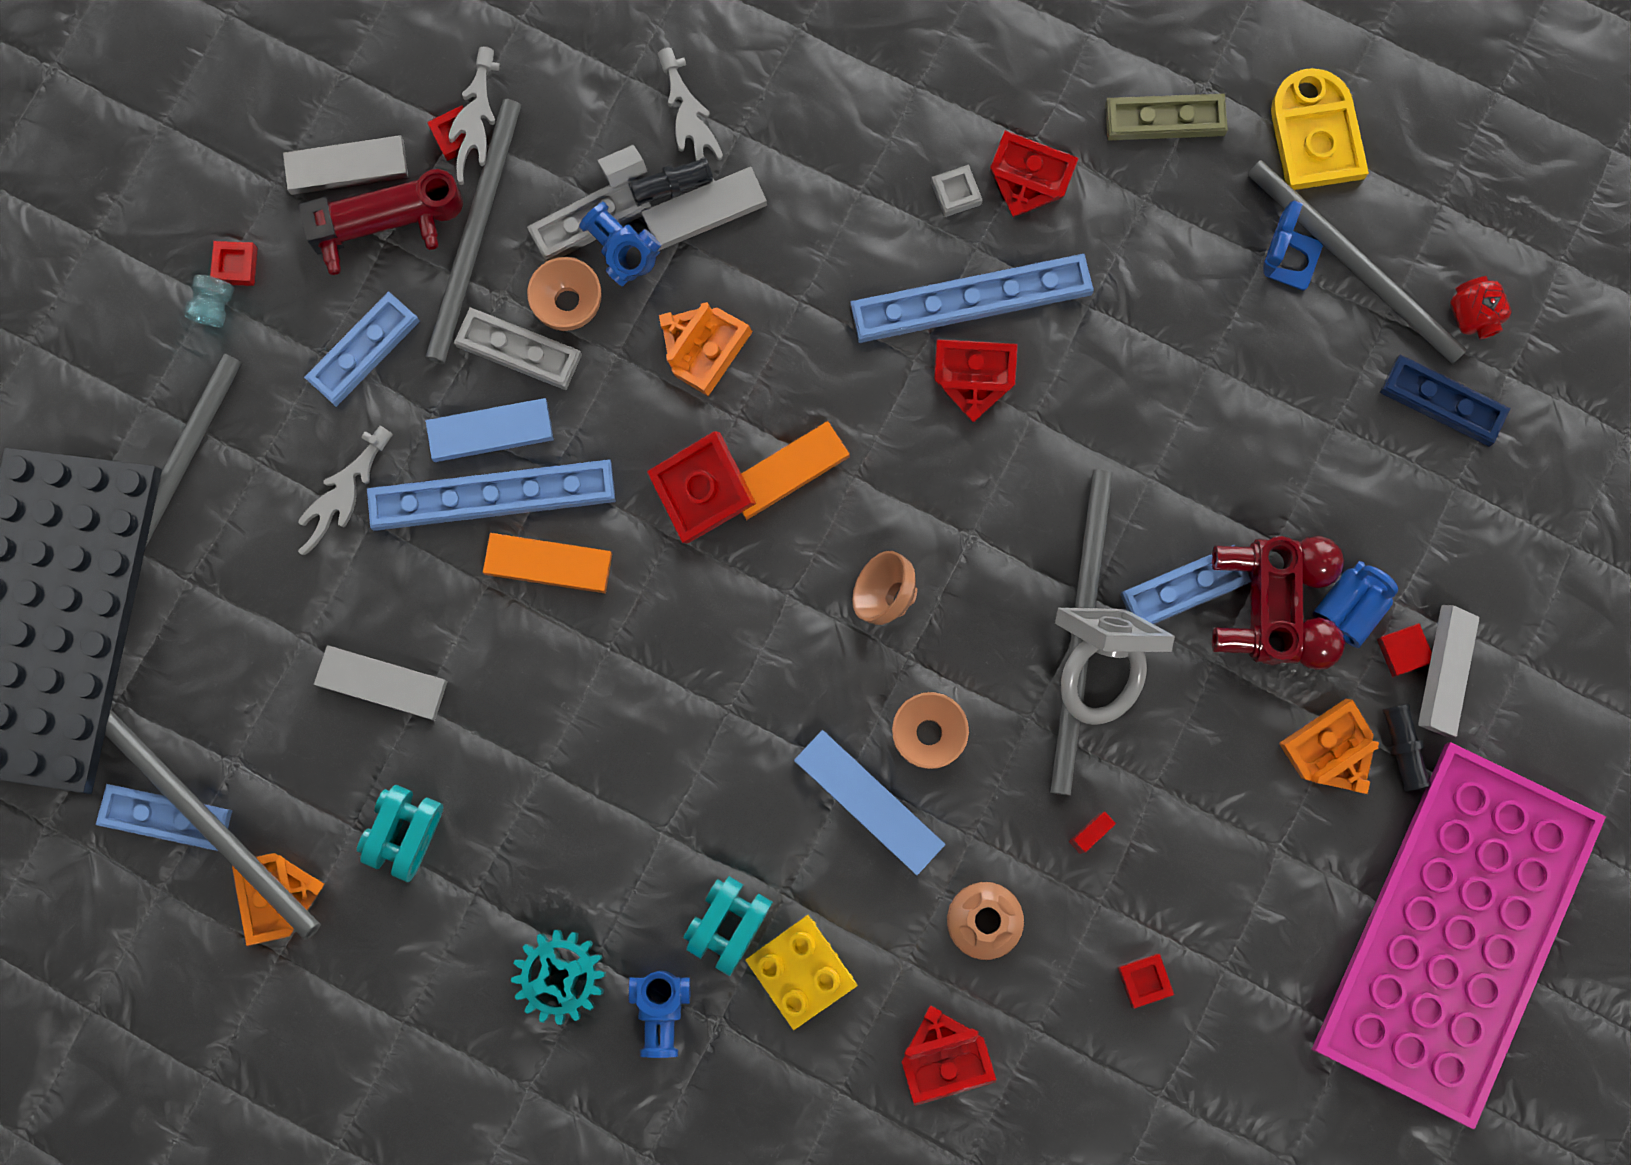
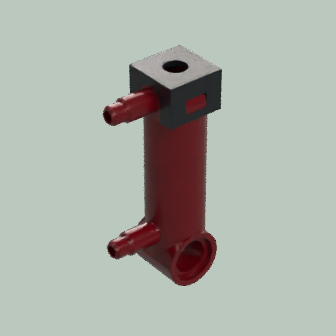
(334, 222)

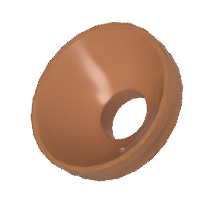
(560, 276)
(878, 585)
(934, 708)
(962, 920)

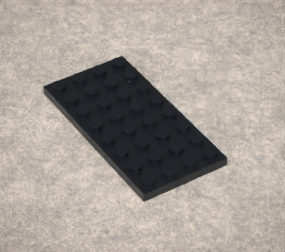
(66, 601)

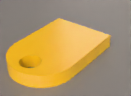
(1317, 135)

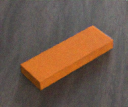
(793, 467)
(547, 563)

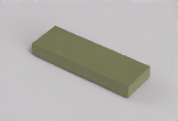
(1166, 117)

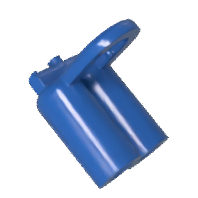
(1358, 602)

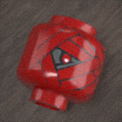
(1480, 307)

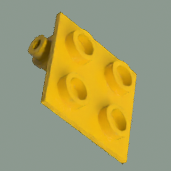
(801, 972)

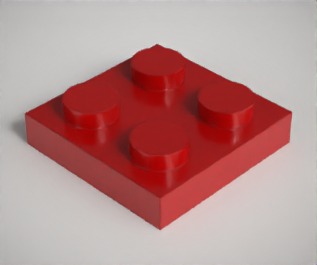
(701, 487)

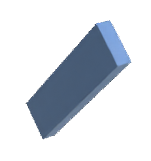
(869, 802)

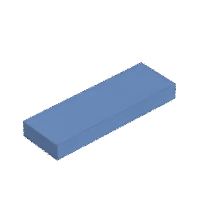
(362, 349)
(489, 430)
(1181, 590)
(152, 816)

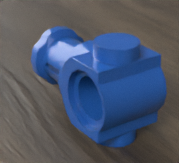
(616, 243)
(659, 1013)

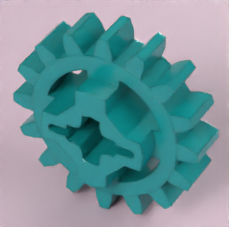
(568, 995)

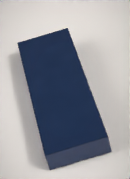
(1445, 400)

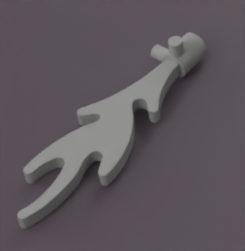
(470, 118)
(687, 122)
(344, 495)

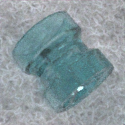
(208, 301)

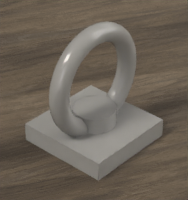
(1111, 634)

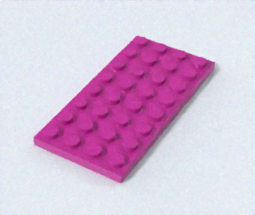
(1459, 935)

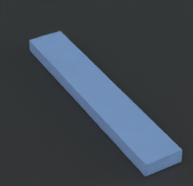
(971, 298)
(491, 495)

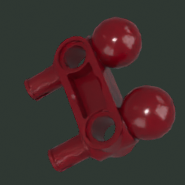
(1279, 601)

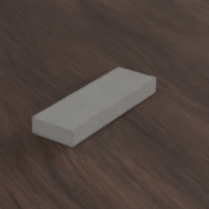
(345, 165)
(705, 208)
(560, 231)
(518, 348)
(1448, 671)
(380, 682)

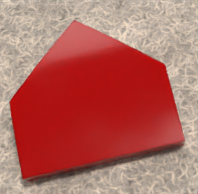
(1030, 173)
(975, 373)
(945, 1059)

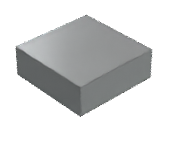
(622, 166)
(956, 190)

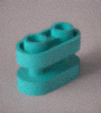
(378, 843)
(703, 932)

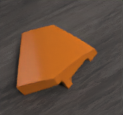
(702, 344)
(1334, 748)
(259, 918)

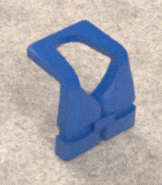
(1281, 239)

